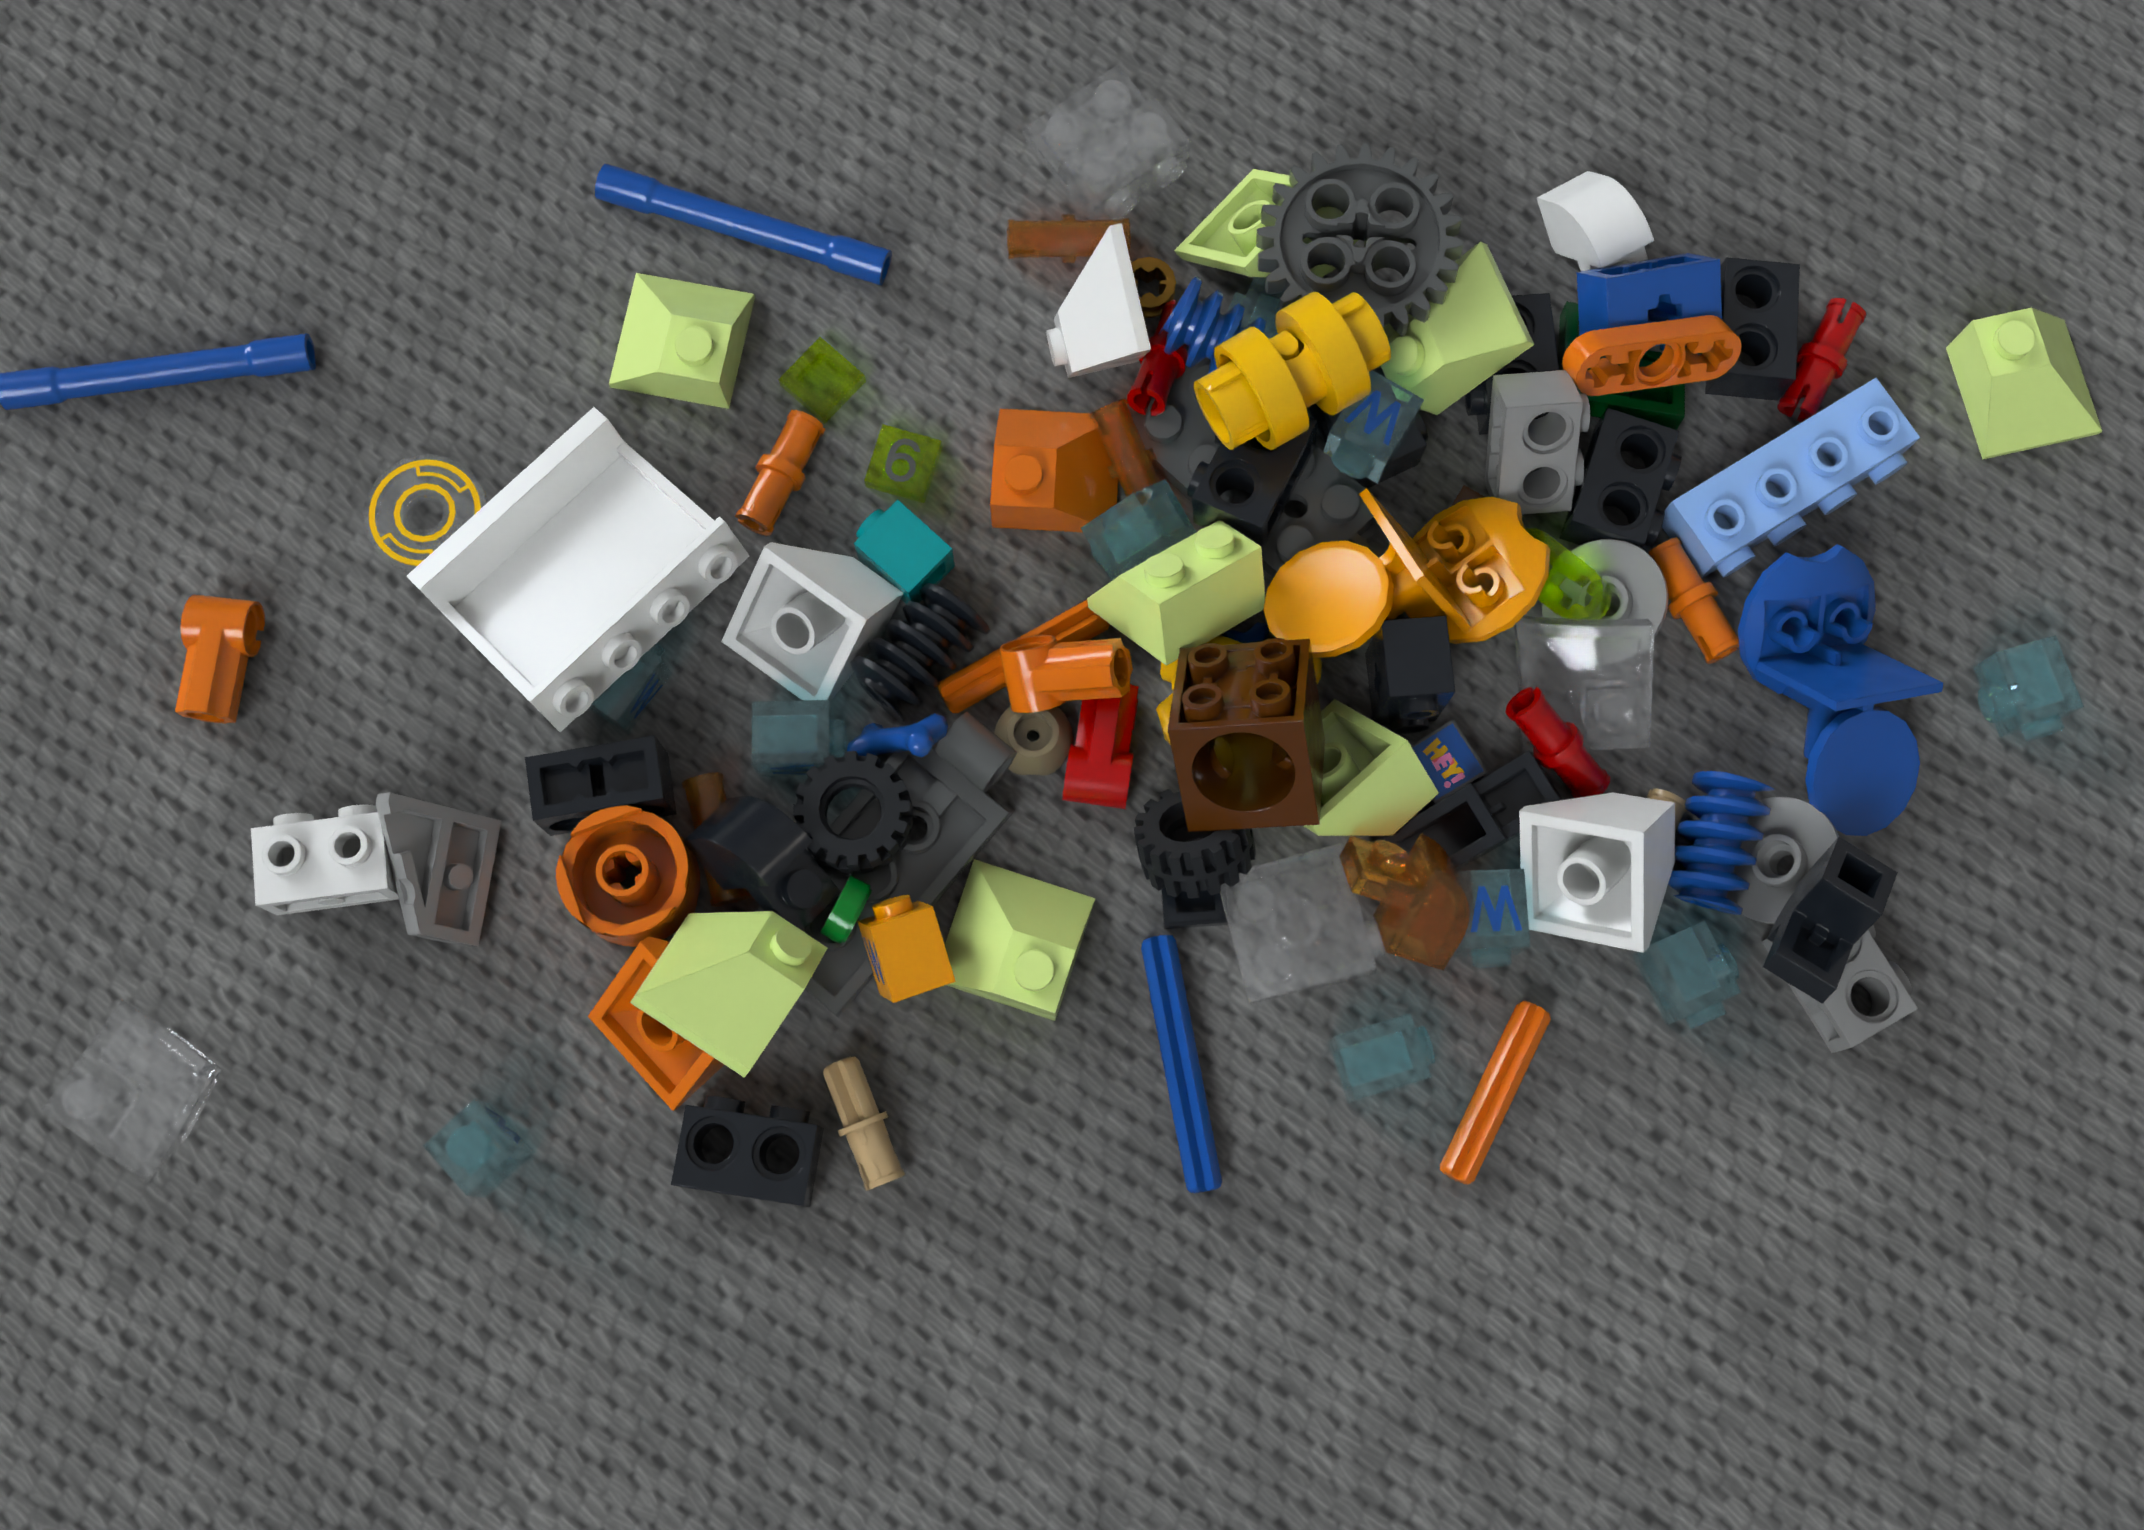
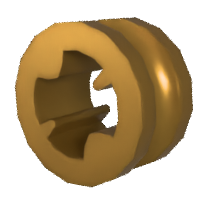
(1147, 270)

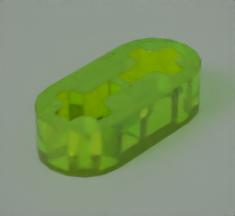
(1569, 565)

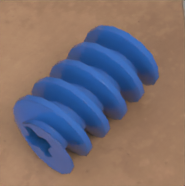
(1202, 325)
(1717, 839)

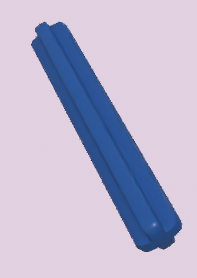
(1181, 1064)

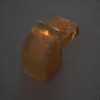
(1419, 895)

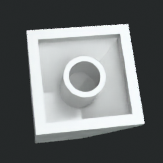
(1102, 314)
(809, 618)
(1598, 867)

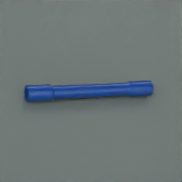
(650, 196)
(256, 358)

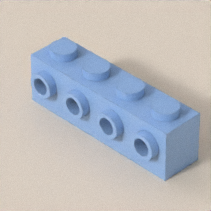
(1789, 479)

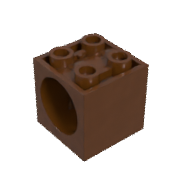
(1248, 735)

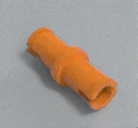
(780, 472)
(1695, 602)

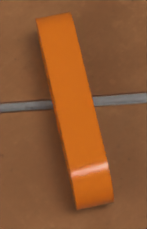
(1629, 343)

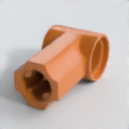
(218, 644)
(1049, 673)

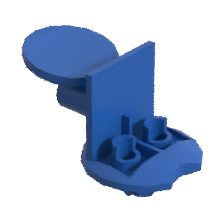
(1807, 641)

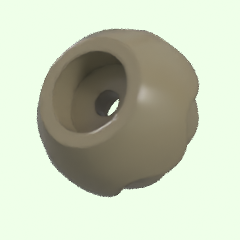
(1046, 753)

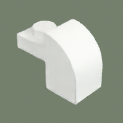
(1595, 222)

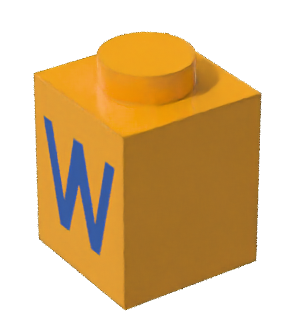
(905, 948)

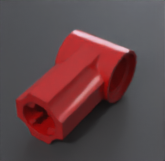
(1100, 759)

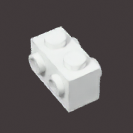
(321, 862)

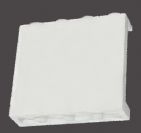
(578, 568)

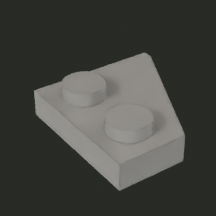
(439, 866)

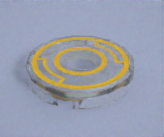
(403, 489)

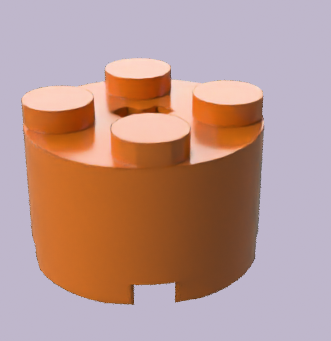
(596, 864)

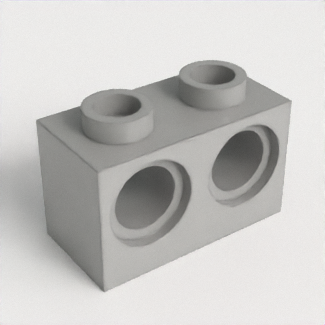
(1523, 443)
(1885, 982)

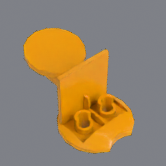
(1462, 565)

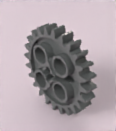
(1361, 192)

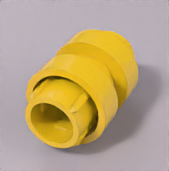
(1315, 358)

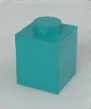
(903, 550)

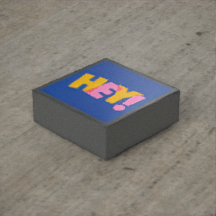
(1448, 760)

